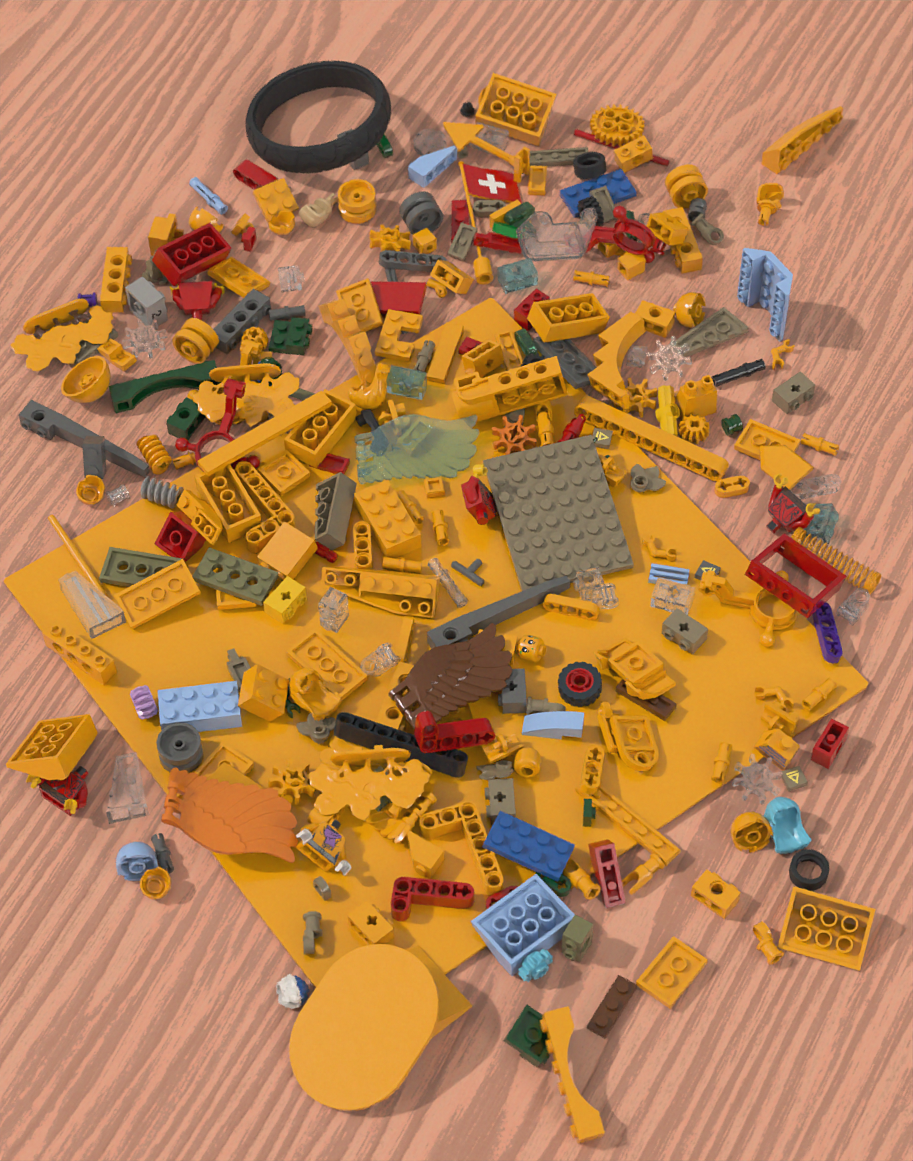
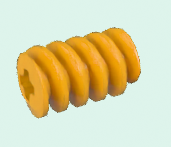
(154, 453)

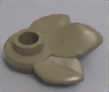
(646, 477)
(317, 730)
(501, 770)

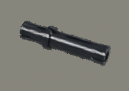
(741, 371)

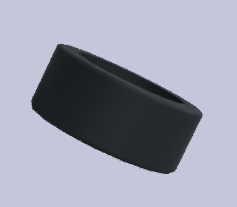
(589, 165)
(813, 856)

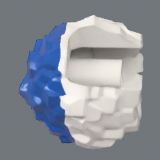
(292, 991)

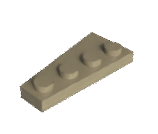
(712, 331)

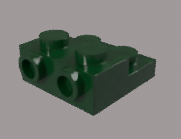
(291, 336)
(528, 1037)

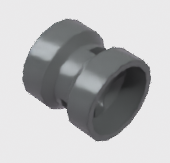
(697, 207)

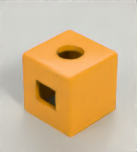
(424, 241)

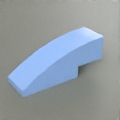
(554, 724)

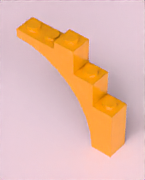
(356, 342)

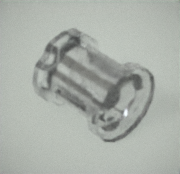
(118, 495)

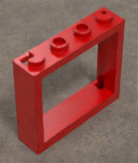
(804, 560)

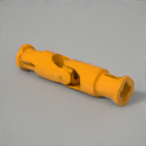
(544, 419)

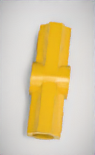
(667, 410)

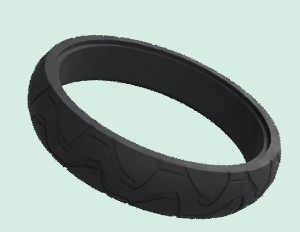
(329, 154)

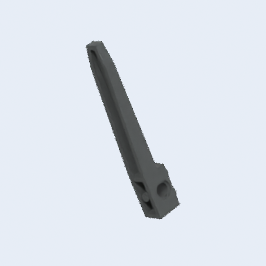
(50, 423)
(468, 625)

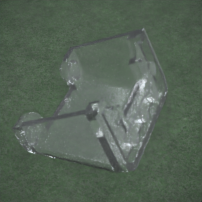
(549, 241)

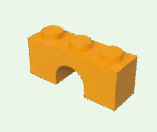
(628, 264)

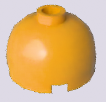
(200, 218)
(689, 309)
(751, 831)

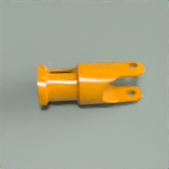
(643, 873)
(581, 880)

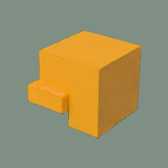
(163, 231)

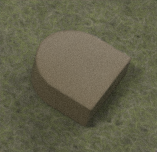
(322, 888)

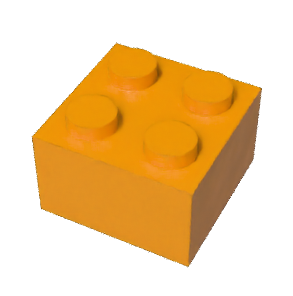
(263, 692)

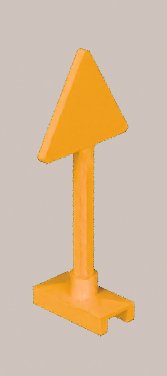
(464, 133)

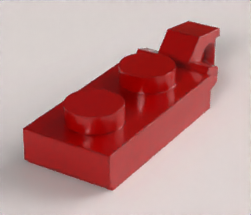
(497, 242)

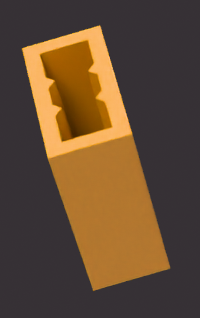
(287, 552)

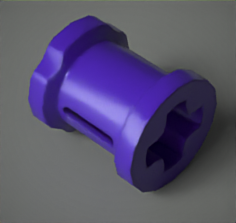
(91, 298)

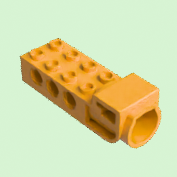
(508, 389)

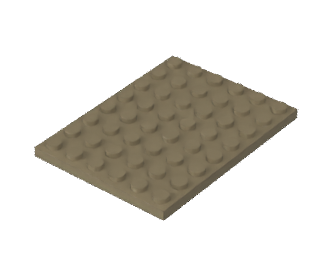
(557, 512)

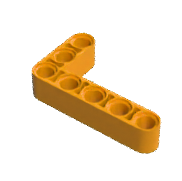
(268, 502)
(474, 840)

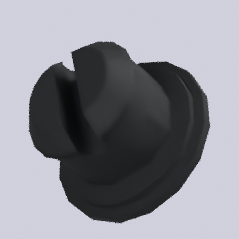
(467, 109)

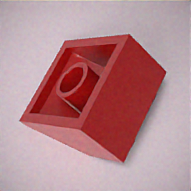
(179, 537)

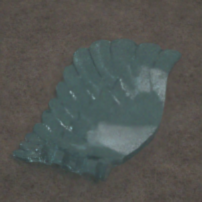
(416, 448)

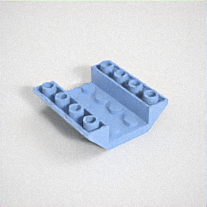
(766, 281)

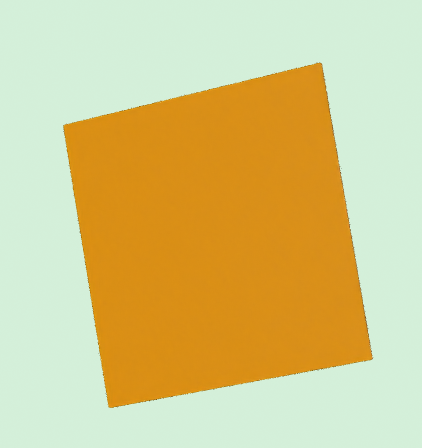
(711, 690)

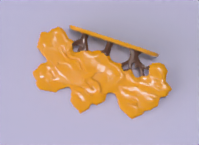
(62, 340)

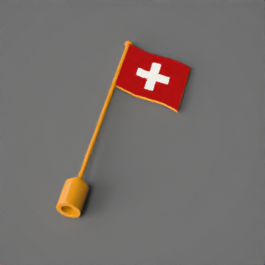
(487, 185)

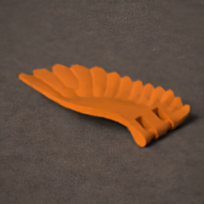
(230, 816)

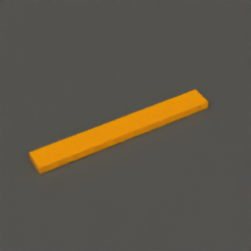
(264, 433)

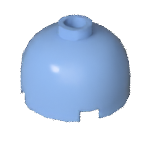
(134, 860)

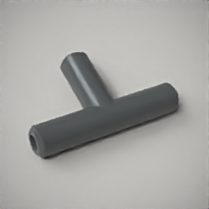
(469, 572)

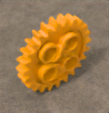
(616, 125)

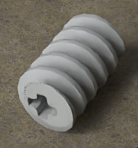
(160, 493)

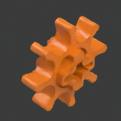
(508, 433)

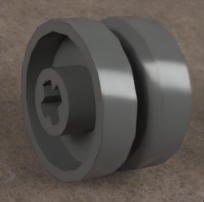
(421, 212)
(179, 747)

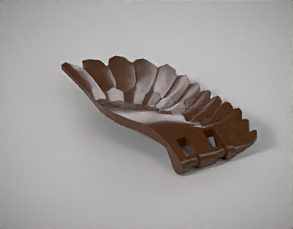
(454, 676)

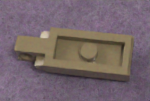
(237, 667)

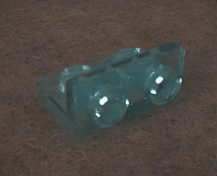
(823, 523)

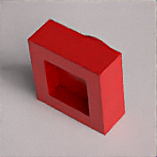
(249, 239)
(468, 344)

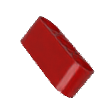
(253, 175)

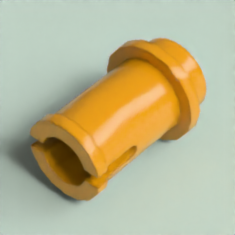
(184, 460)

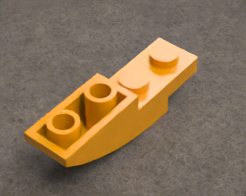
(202, 515)

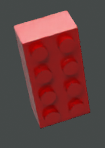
(191, 254)

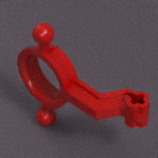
(616, 235)
(232, 389)

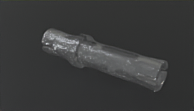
(447, 582)

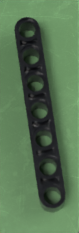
(370, 733)

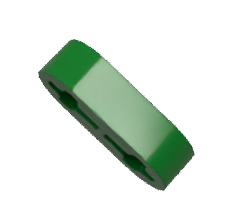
(505, 229)

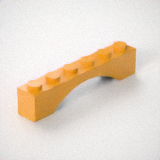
(584, 1118)

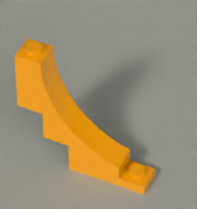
(609, 359)

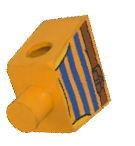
(778, 747)

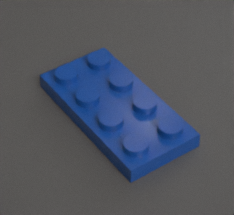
(616, 183)
(529, 846)

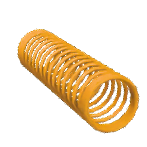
(870, 583)

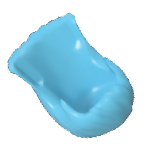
(786, 825)

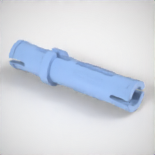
(196, 184)

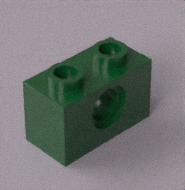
(185, 419)

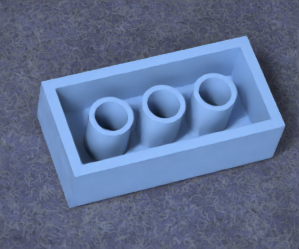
(201, 706)

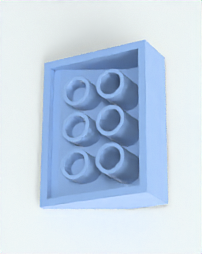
(523, 923)

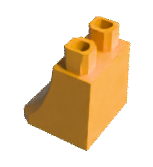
(697, 398)

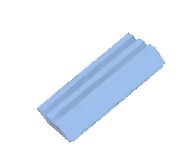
(669, 573)

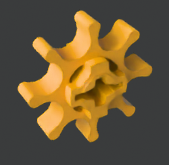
(389, 239)
(640, 397)
(292, 780)

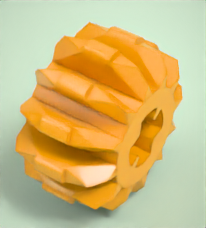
(694, 429)

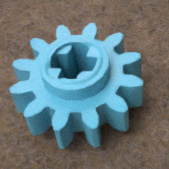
(535, 965)

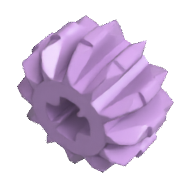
(143, 702)

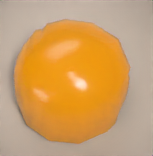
(283, 223)
(90, 490)
(155, 883)

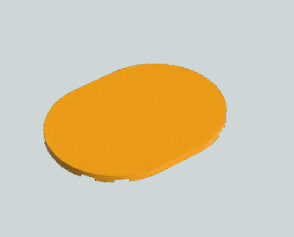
(364, 1027)

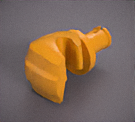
(768, 201)

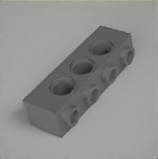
(241, 317)

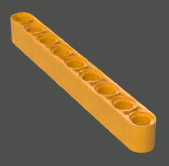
(652, 438)

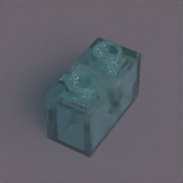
(517, 275)
(406, 382)

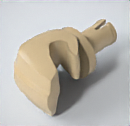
(319, 211)

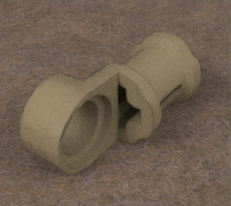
(706, 229)
(540, 706)
(312, 930)

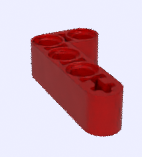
(452, 735)
(431, 898)

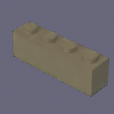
(334, 510)

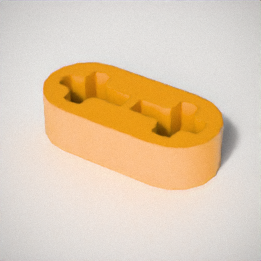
(732, 486)

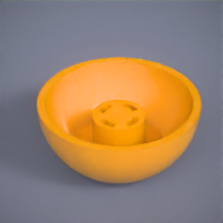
(87, 380)

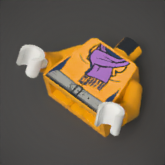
(324, 845)

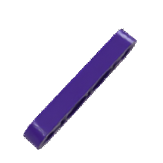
(831, 632)

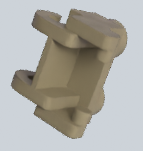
(153, 273)

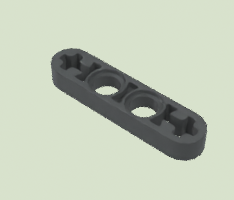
(411, 257)

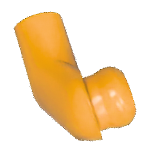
(440, 289)

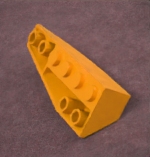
(799, 139)
(388, 590)

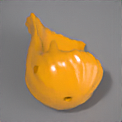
(373, 395)
(312, 695)

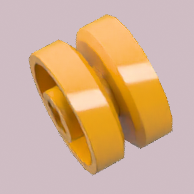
(685, 185)
(357, 201)
(195, 340)

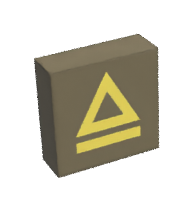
(603, 438)
(794, 778)

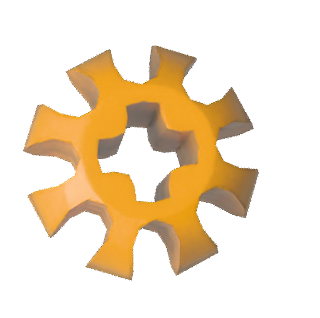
(256, 334)

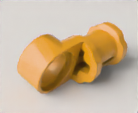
(766, 943)

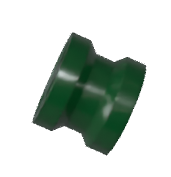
(732, 424)

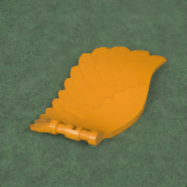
(390, 827)

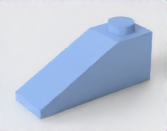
(429, 166)

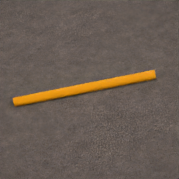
(75, 553)

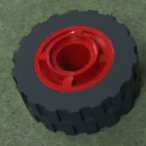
(580, 673)

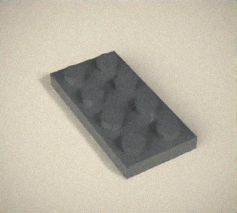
(572, 361)

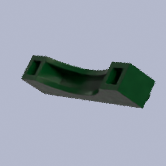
(129, 394)

